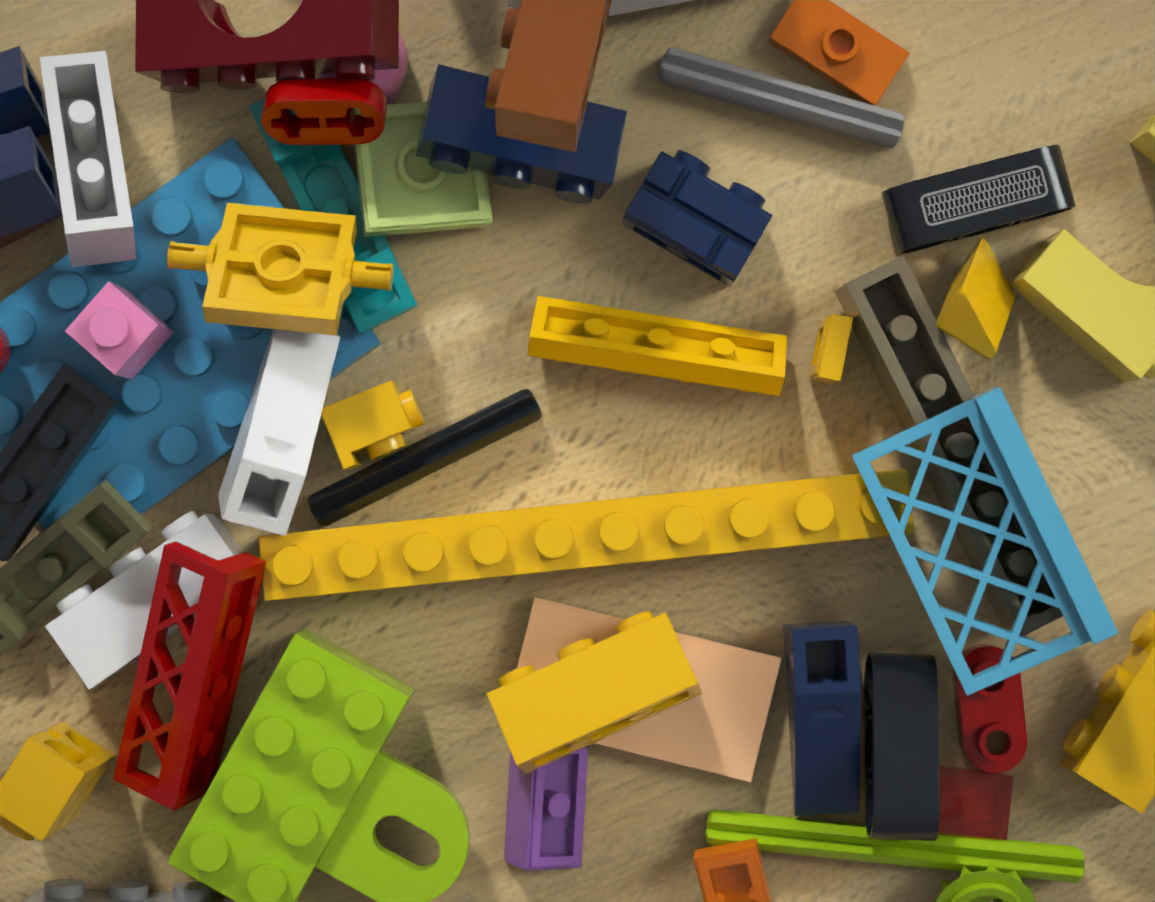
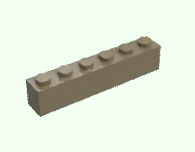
(921, 383)

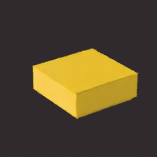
(830, 349)

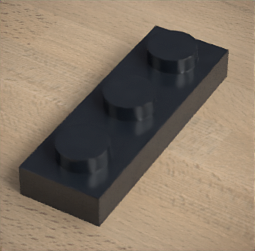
(48, 451)

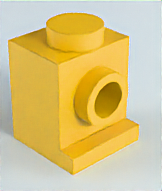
(372, 422)

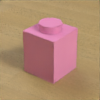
(119, 331)

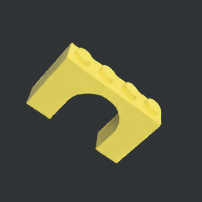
(1091, 301)

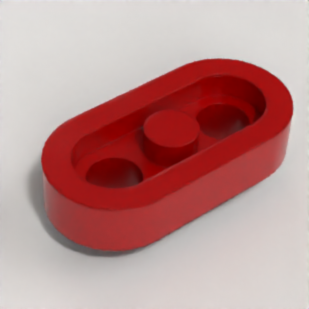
(990, 711)

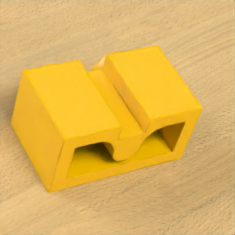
(51, 781)

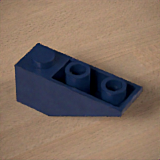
(824, 716)

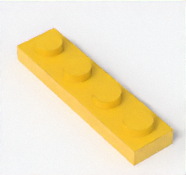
(658, 346)

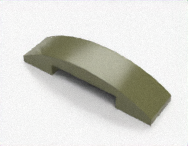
(64, 558)

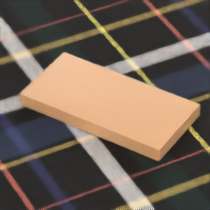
(709, 732)

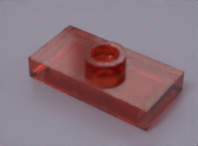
(974, 802)

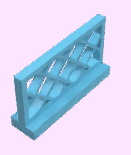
(1037, 516)

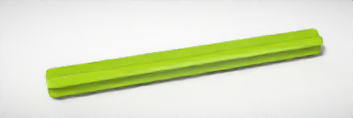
(851, 843)

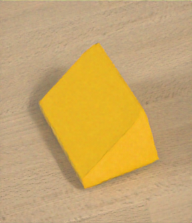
(978, 302)

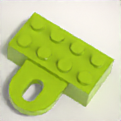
(313, 785)

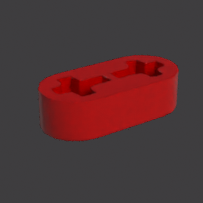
(324, 111)

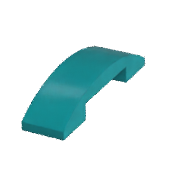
(326, 184)

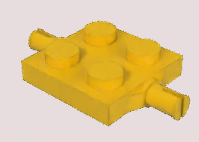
(280, 268)

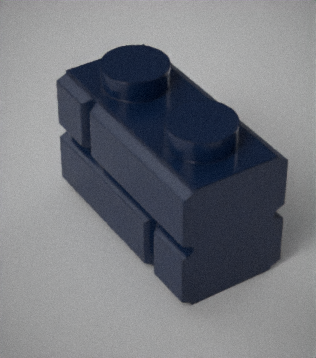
(697, 216)

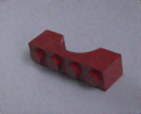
(196, 43)

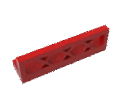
(208, 679)

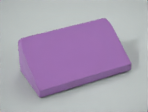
(546, 814)

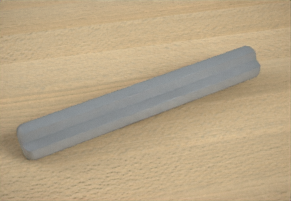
(781, 98)

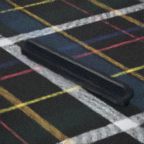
(424, 457)

